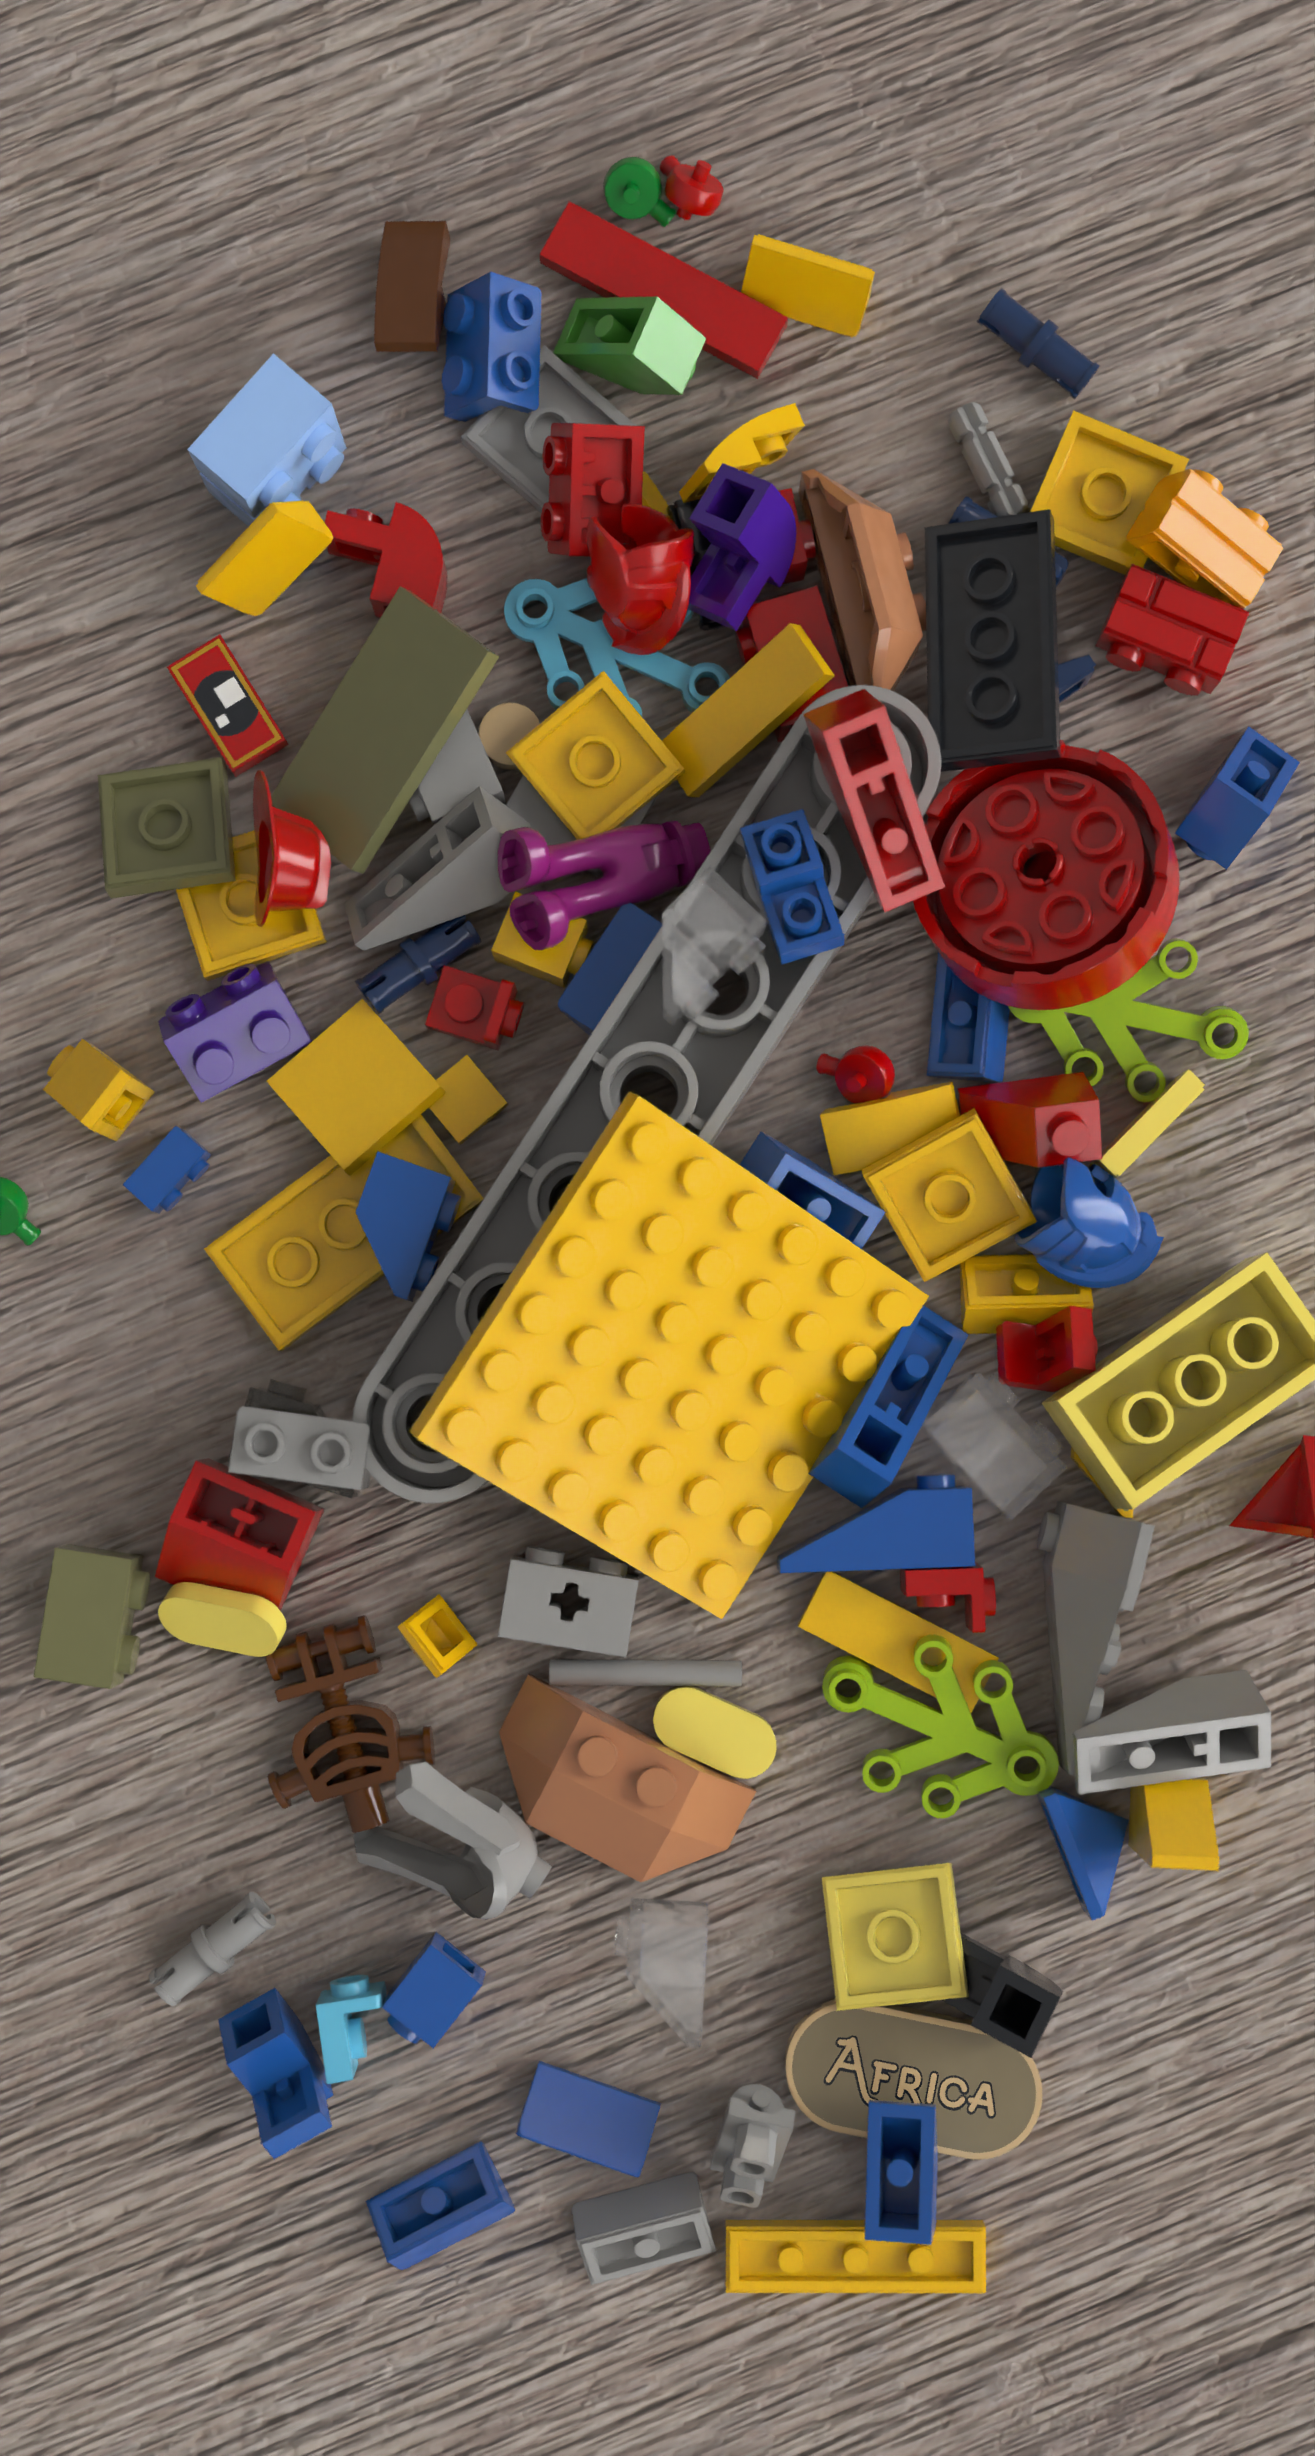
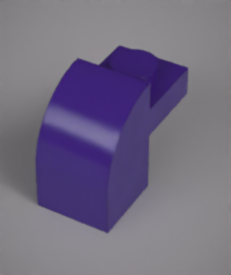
(750, 544)

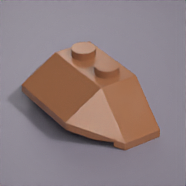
(864, 582)
(615, 1786)

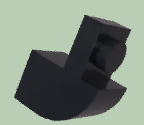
(1006, 1997)

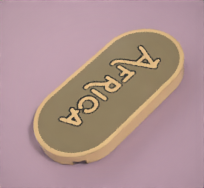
(895, 2053)

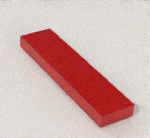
(627, 266)

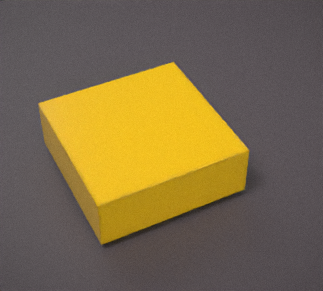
(468, 1100)

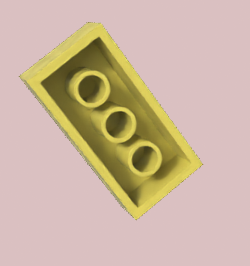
(1189, 1382)

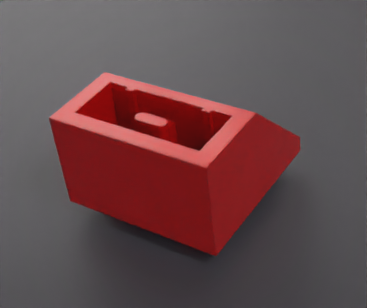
(237, 1534)

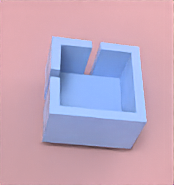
(269, 443)

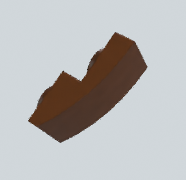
(410, 286)

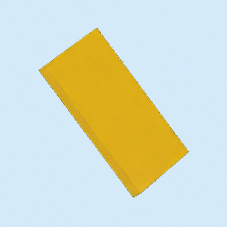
(306, 1246)

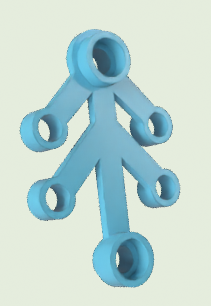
(595, 642)

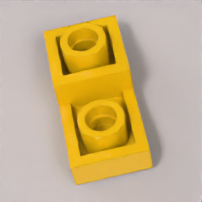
(747, 448)
(876, 1128)

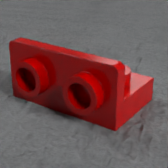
(590, 474)

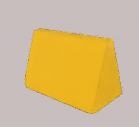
(808, 285)
(267, 557)
(1013, 1290)

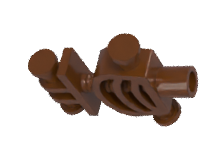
(359, 1785)

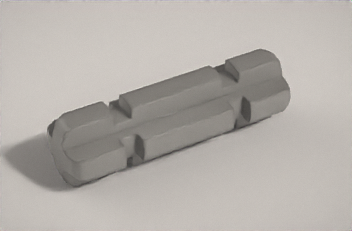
(987, 460)

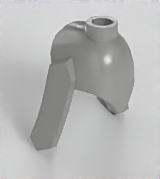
(498, 1849)

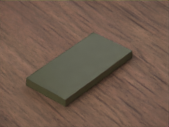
(384, 727)

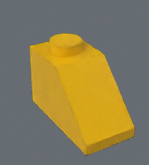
(96, 1089)
(1174, 1825)

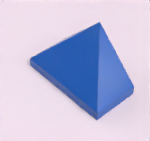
(1088, 1844)

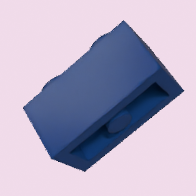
(167, 1171)

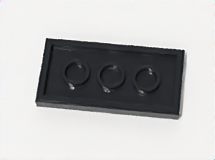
(993, 640)

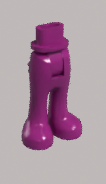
(635, 866)

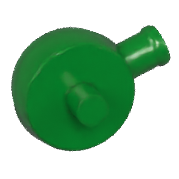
(635, 190)
(13, 1212)

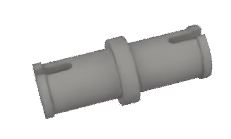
(212, 1949)

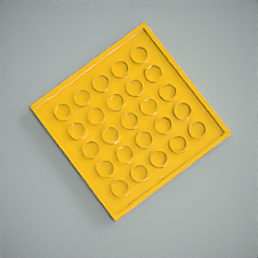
(669, 1358)

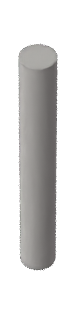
(645, 1672)

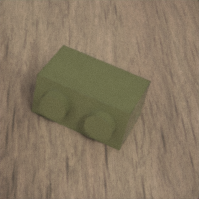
(91, 1616)

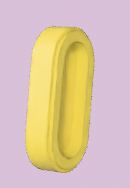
(222, 1619)
(714, 1732)

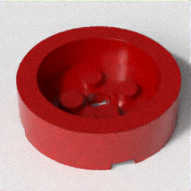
(1103, 901)

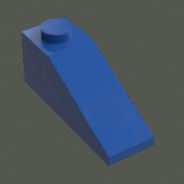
(889, 1409)
(901, 1531)

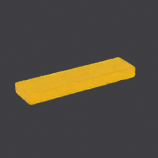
(838, 2259)

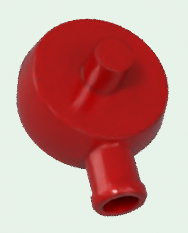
(691, 187)
(860, 1073)

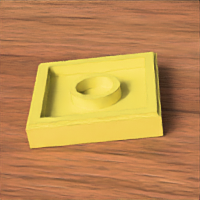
(894, 1936)

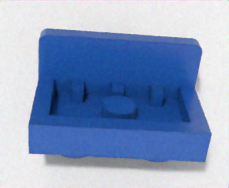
(492, 347)

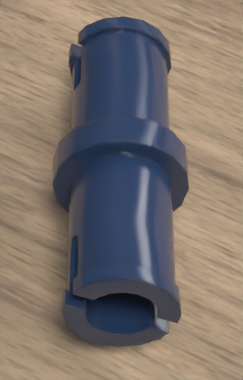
(1038, 343)
(417, 962)

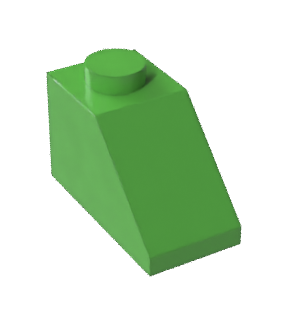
(631, 343)

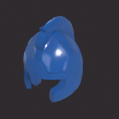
(1087, 1227)

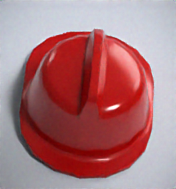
(290, 857)

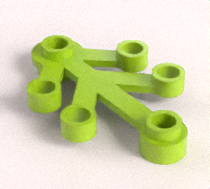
(1119, 1009)
(949, 1731)

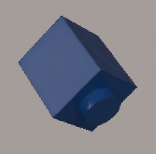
(432, 1992)

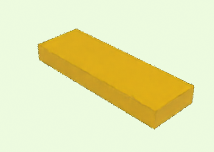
(747, 708)
(886, 1634)

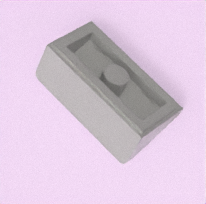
(642, 2228)

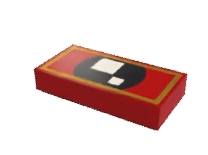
(227, 705)

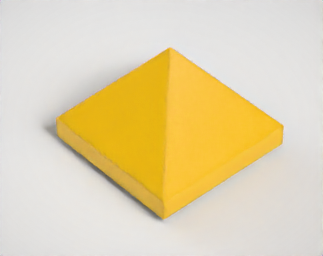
(437, 1636)

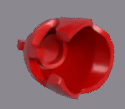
(641, 587)

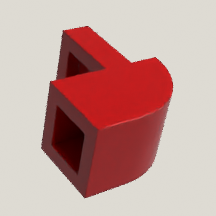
(404, 551)

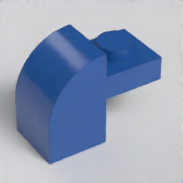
(279, 2070)

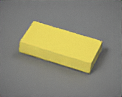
(1150, 1123)

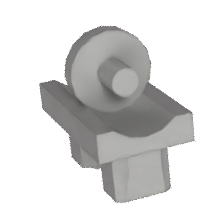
(751, 2143)

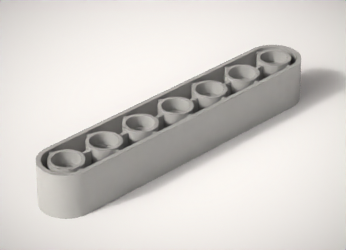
(704, 1059)

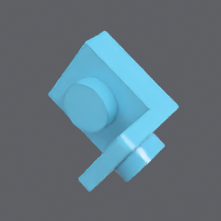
(340, 2035)

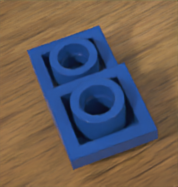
(792, 886)

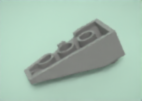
(1089, 1576)

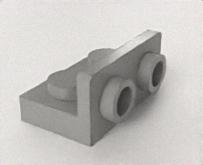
(300, 1448)

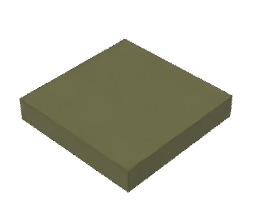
(166, 828)

